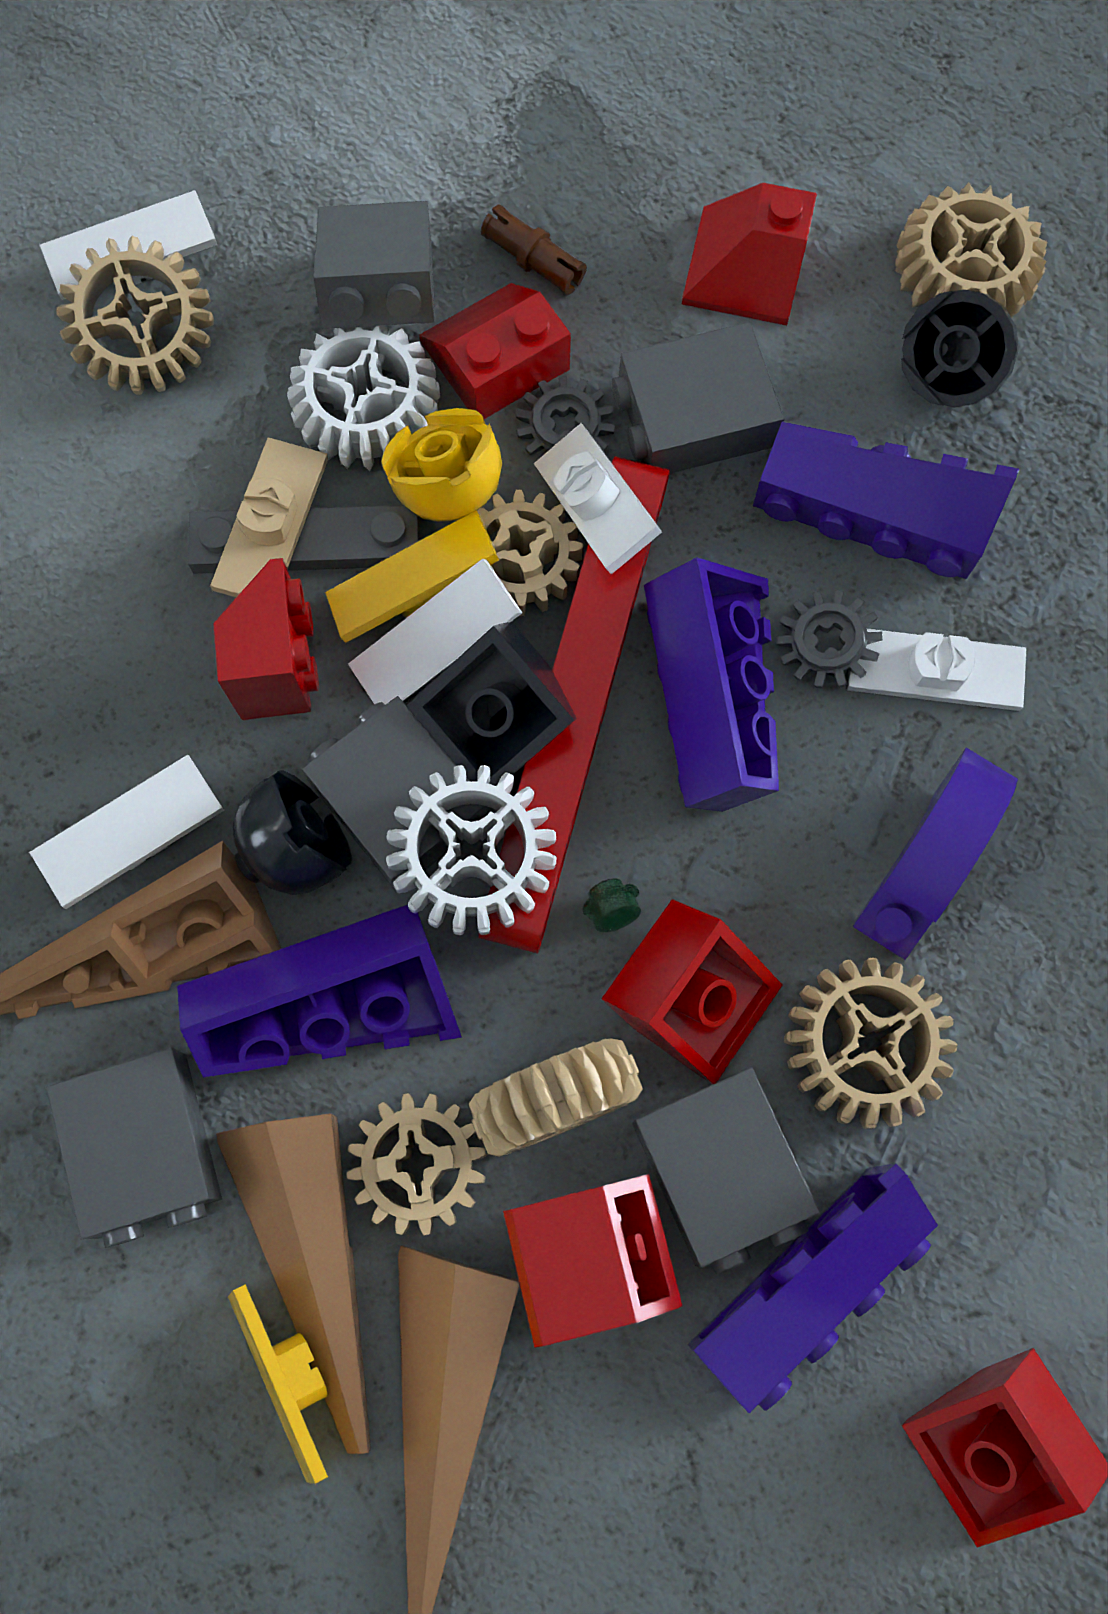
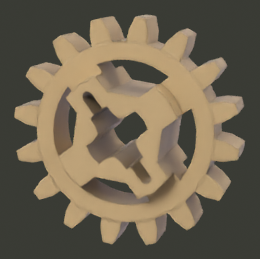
(539, 537)
(389, 1167)

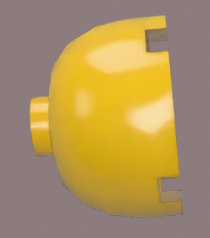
(445, 465)

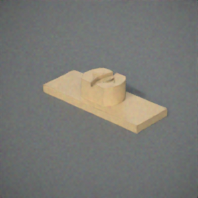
(270, 513)

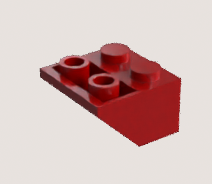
(265, 647)
(592, 1261)

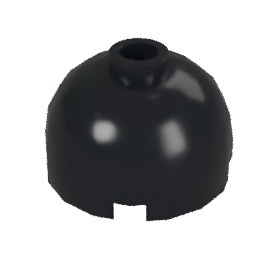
(959, 348)
(285, 839)

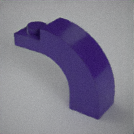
(938, 854)

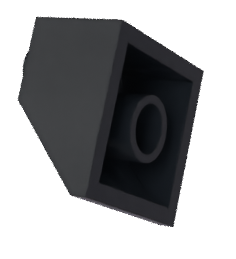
(494, 705)

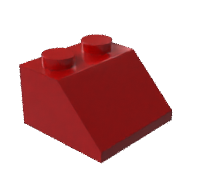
(500, 348)
(693, 989)
(1008, 1450)

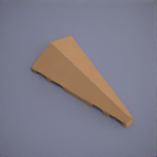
(165, 933)
(297, 1207)
(450, 1354)

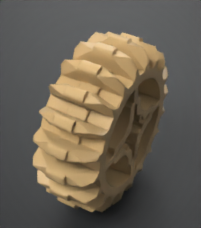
(972, 241)
(156, 309)
(913, 1014)
(555, 1096)

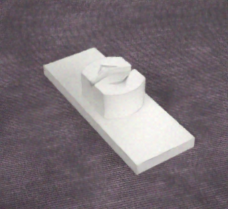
(174, 222)
(597, 498)
(434, 635)
(944, 670)
(126, 832)

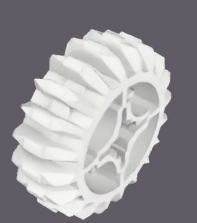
(347, 370)
(434, 811)

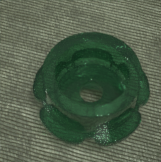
(612, 905)

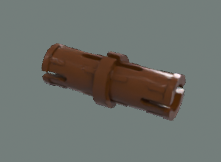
(533, 249)

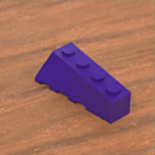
(884, 497)
(715, 681)
(319, 998)
(815, 1285)

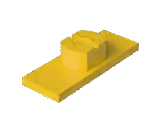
(409, 577)
(287, 1380)

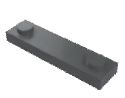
(328, 539)

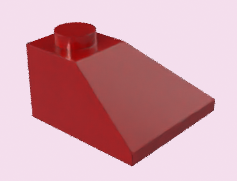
(751, 253)

